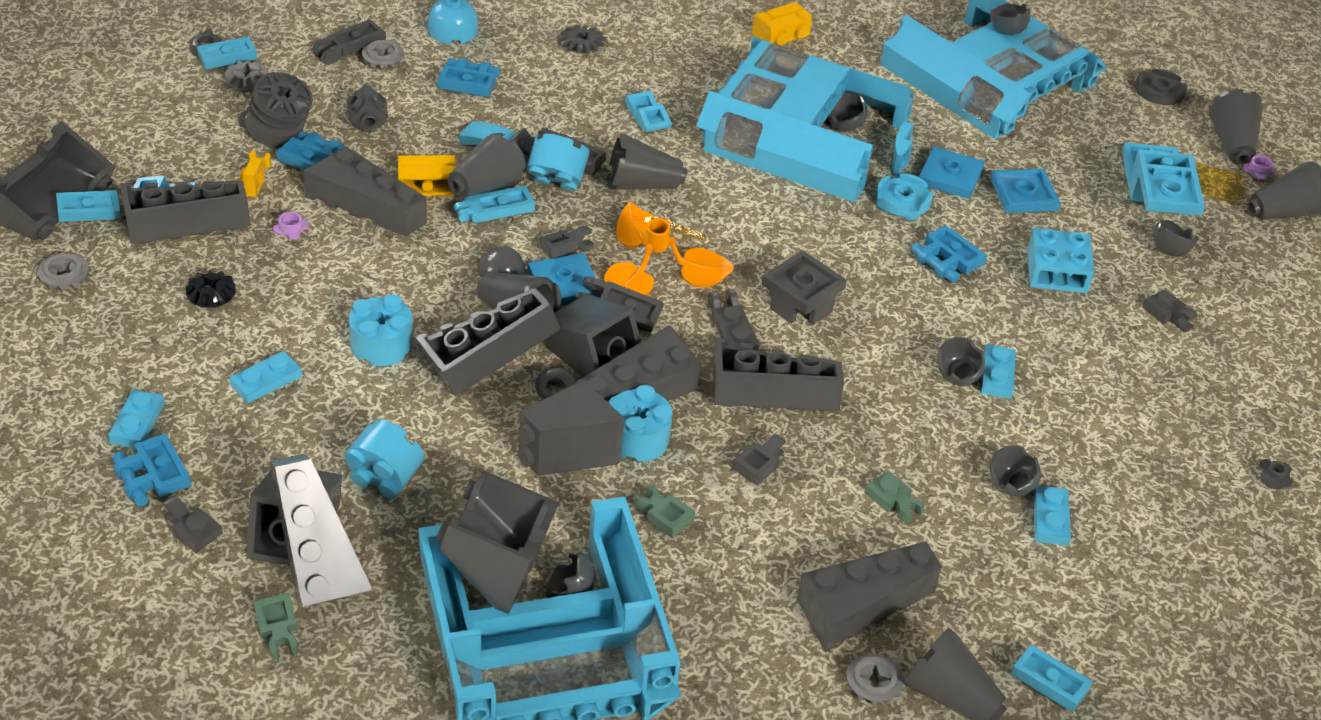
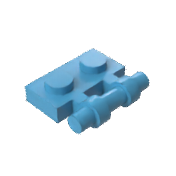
(468, 77)
(306, 150)
(954, 249)
(162, 468)

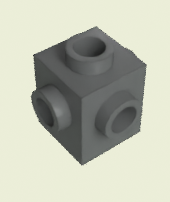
(367, 109)

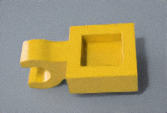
(253, 174)

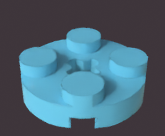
(891, 197)

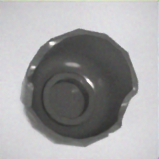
(1010, 18)
(848, 112)
(1173, 239)
(501, 260)
(960, 361)
(1014, 471)
(572, 578)

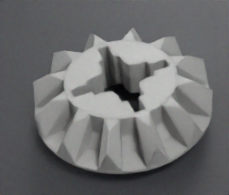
(376, 54)
(236, 77)
(61, 263)
(887, 673)

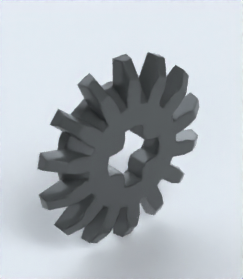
(570, 38)

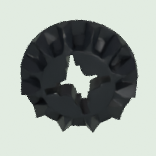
(209, 297)

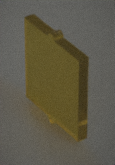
(1218, 183)
(681, 230)

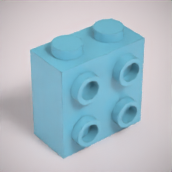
(1060, 260)

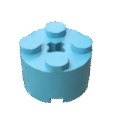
(557, 161)
(381, 330)
(645, 422)
(383, 458)

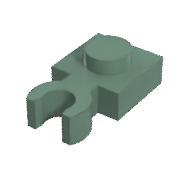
(892, 493)
(666, 514)
(276, 621)

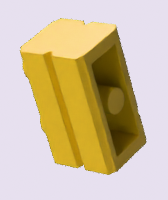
(782, 24)
(427, 173)

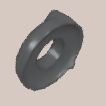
(205, 36)
(550, 376)

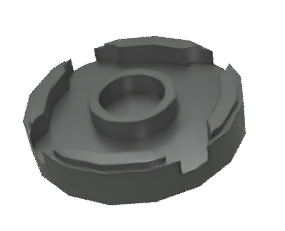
(1160, 87)

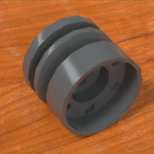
(278, 109)

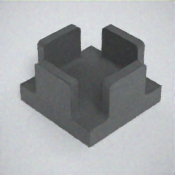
(804, 286)

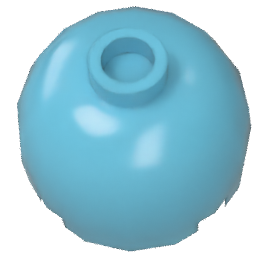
(453, 21)

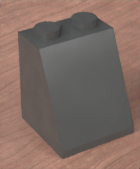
(593, 333)
(570, 432)
(265, 528)

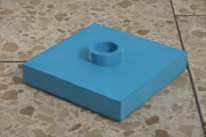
(952, 172)
(1025, 190)
(567, 273)

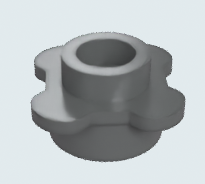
(1275, 474)

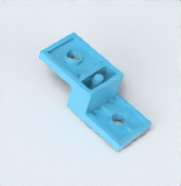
(1162, 179)

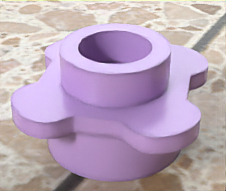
(1260, 167)
(290, 225)

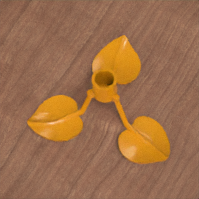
(699, 265)

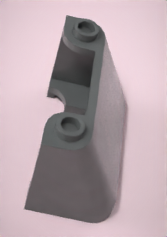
(57, 166)
(497, 537)

